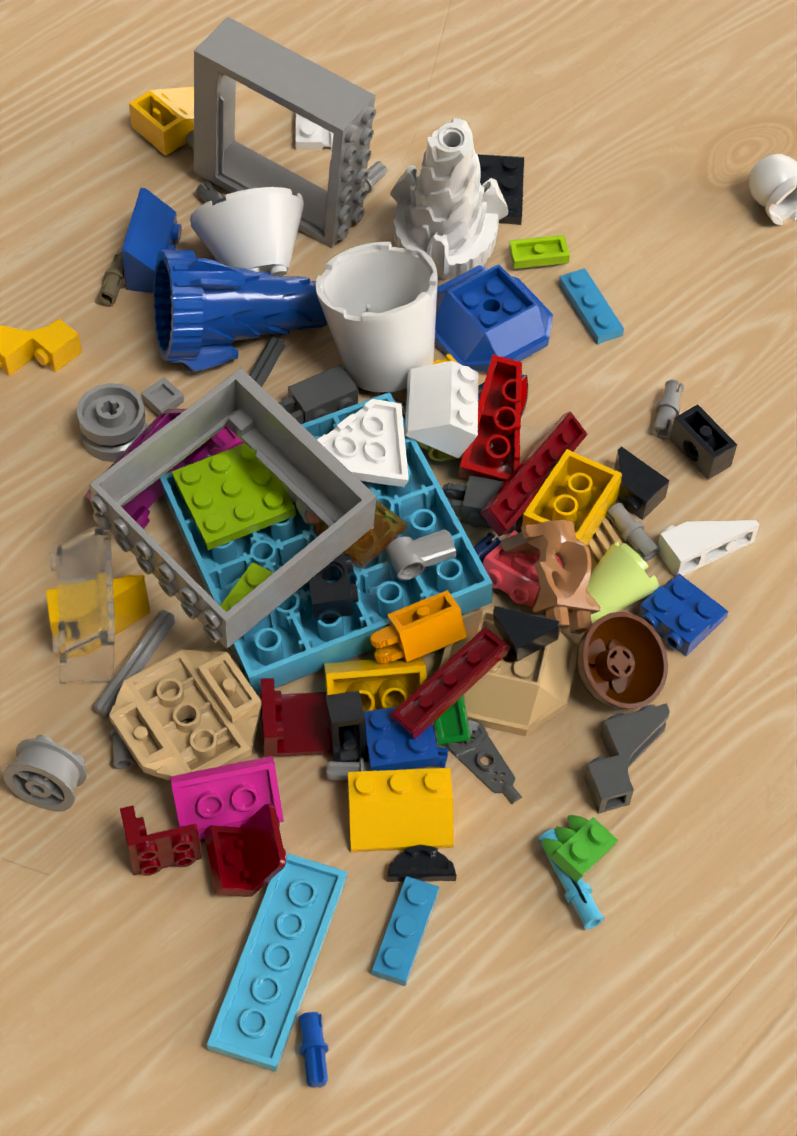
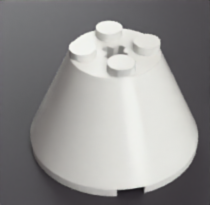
(251, 228)

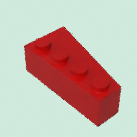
(497, 447)

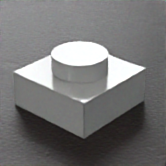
(162, 396)

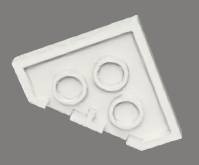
(372, 443)

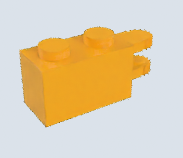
(420, 629)

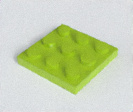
(232, 496)

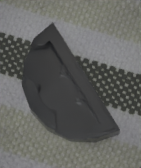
(423, 864)

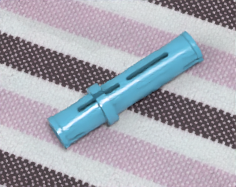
(582, 902)

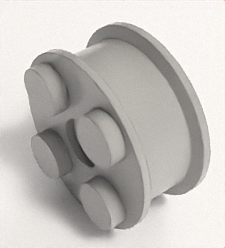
(45, 774)

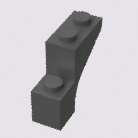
(625, 740)

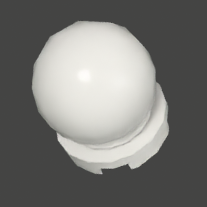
(775, 186)

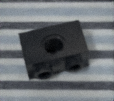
(703, 441)
(335, 598)

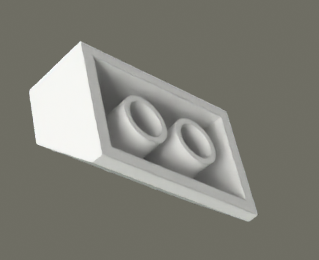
(442, 406)

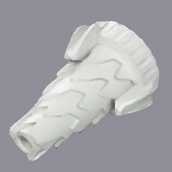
(446, 206)

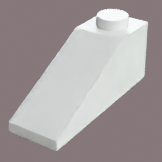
(702, 542)

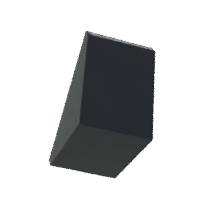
(525, 631)

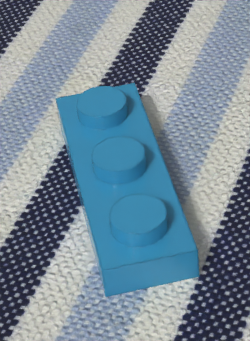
(591, 306)
(405, 931)

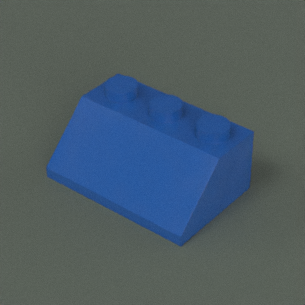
(150, 230)

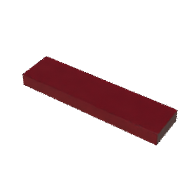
(450, 682)

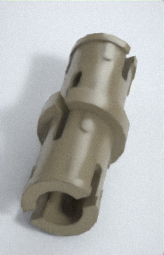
(114, 280)

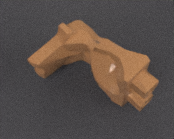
(562, 589)

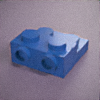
(682, 614)

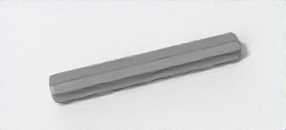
(136, 660)

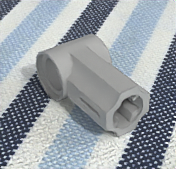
(412, 556)

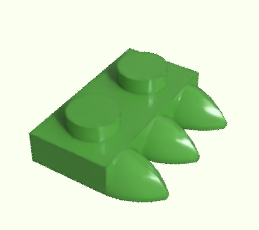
(579, 846)

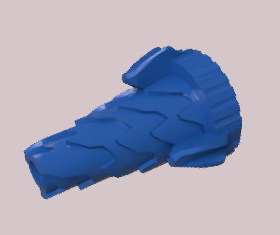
(209, 305)

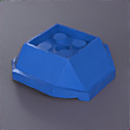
(489, 315)

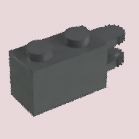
(320, 395)
(471, 499)

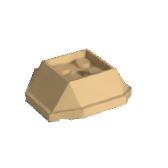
(184, 687)
(520, 693)

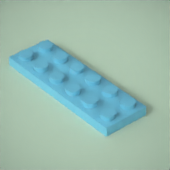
(277, 963)

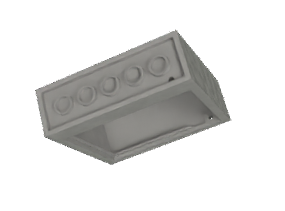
(301, 86)
(281, 447)

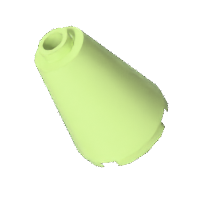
(619, 580)

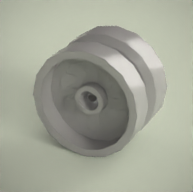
(110, 420)

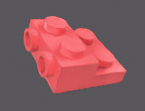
(514, 574)

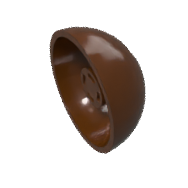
(622, 661)

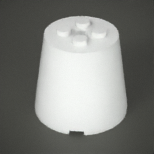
(381, 312)

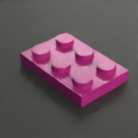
(226, 794)

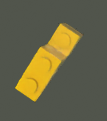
(50, 345)

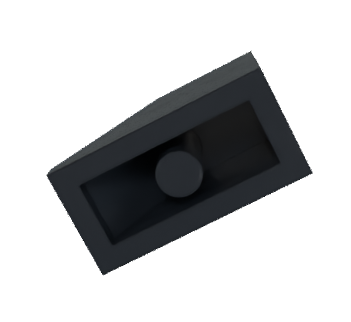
(640, 485)
(347, 727)

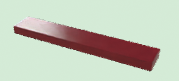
(529, 477)

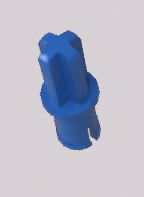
(313, 1049)

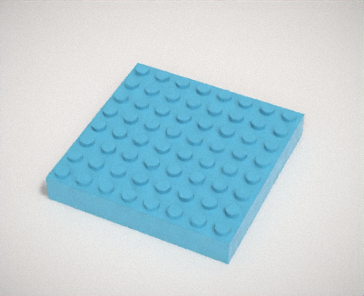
(288, 639)

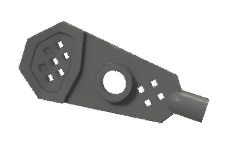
(474, 750)

